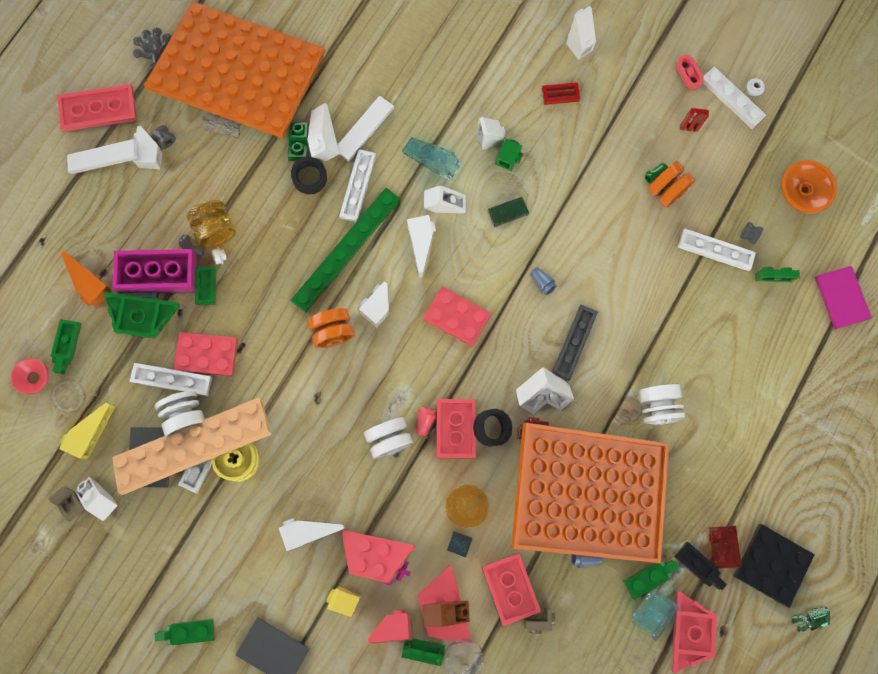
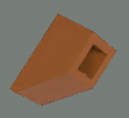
(446, 613)

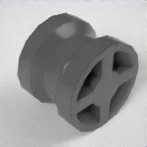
(163, 137)
(751, 233)

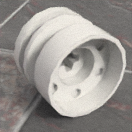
(662, 404)
(179, 409)

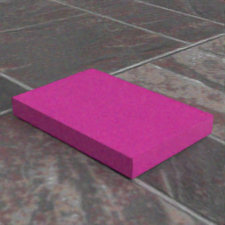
(843, 297)

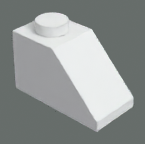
(490, 133)
(444, 200)

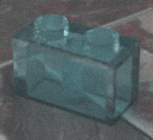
(655, 614)

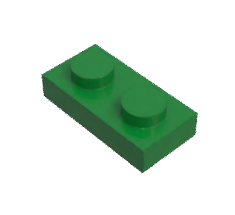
(770, 274)

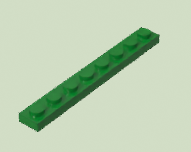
(345, 250)

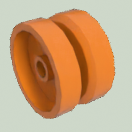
(669, 182)
(330, 328)

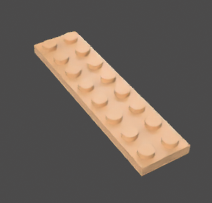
(190, 446)

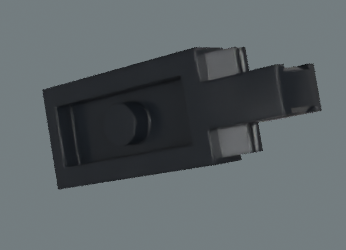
(699, 566)

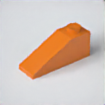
(85, 282)

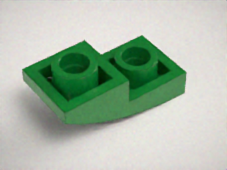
(298, 140)

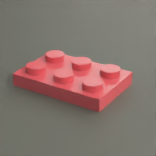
(457, 316)
(205, 354)
(455, 428)
(511, 589)

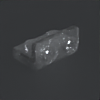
(220, 125)

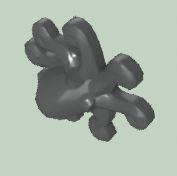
(151, 45)

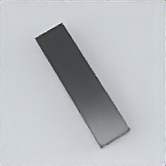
(574, 342)

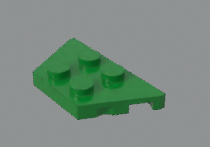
(139, 315)

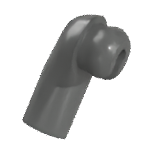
(185, 243)

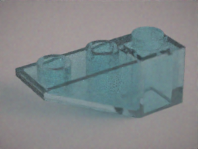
(433, 157)

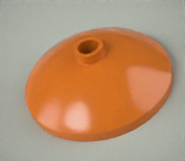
(815, 180)

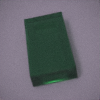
(508, 211)

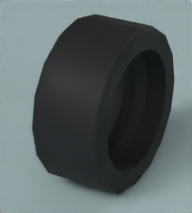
(307, 162)
(506, 426)

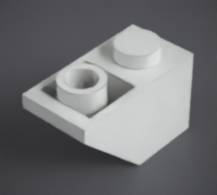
(148, 151)
(377, 306)
(95, 498)

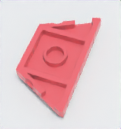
(374, 556)
(444, 590)
(693, 633)

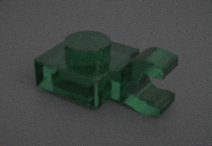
(814, 620)

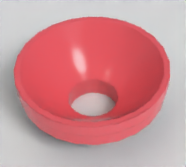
(22, 372)

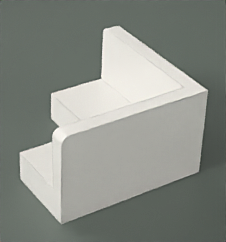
(542, 389)

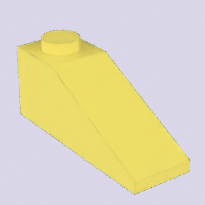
(84, 436)

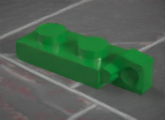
(64, 345)
(649, 578)
(187, 632)

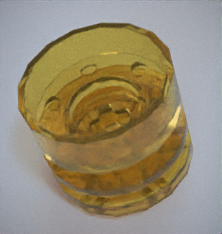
(211, 224)
(456, 501)

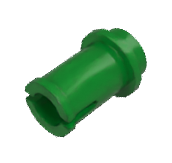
(652, 175)

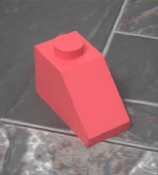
(393, 628)

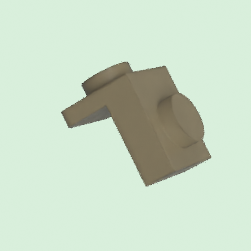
(67, 503)
(536, 626)

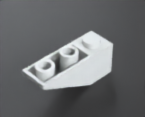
(582, 33)

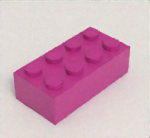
(154, 271)

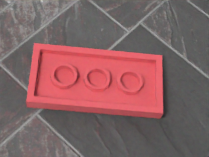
(96, 107)

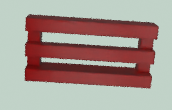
(569, 95)
(698, 119)

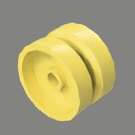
(246, 464)

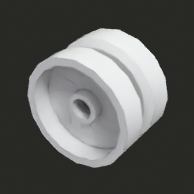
(389, 440)

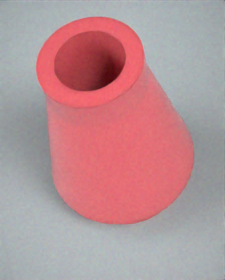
(424, 420)

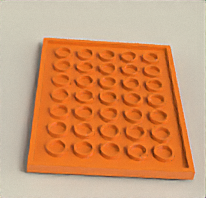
(235, 69)
(590, 494)

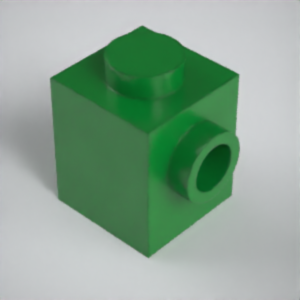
(509, 154)

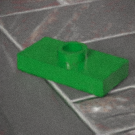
(205, 286)

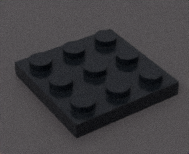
(774, 565)

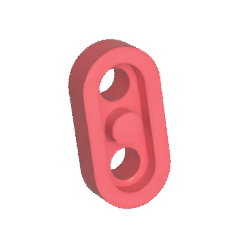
(692, 72)

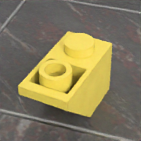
(342, 601)

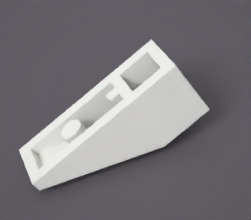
(321, 134)
(421, 237)
(303, 532)

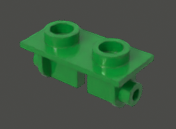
(423, 651)

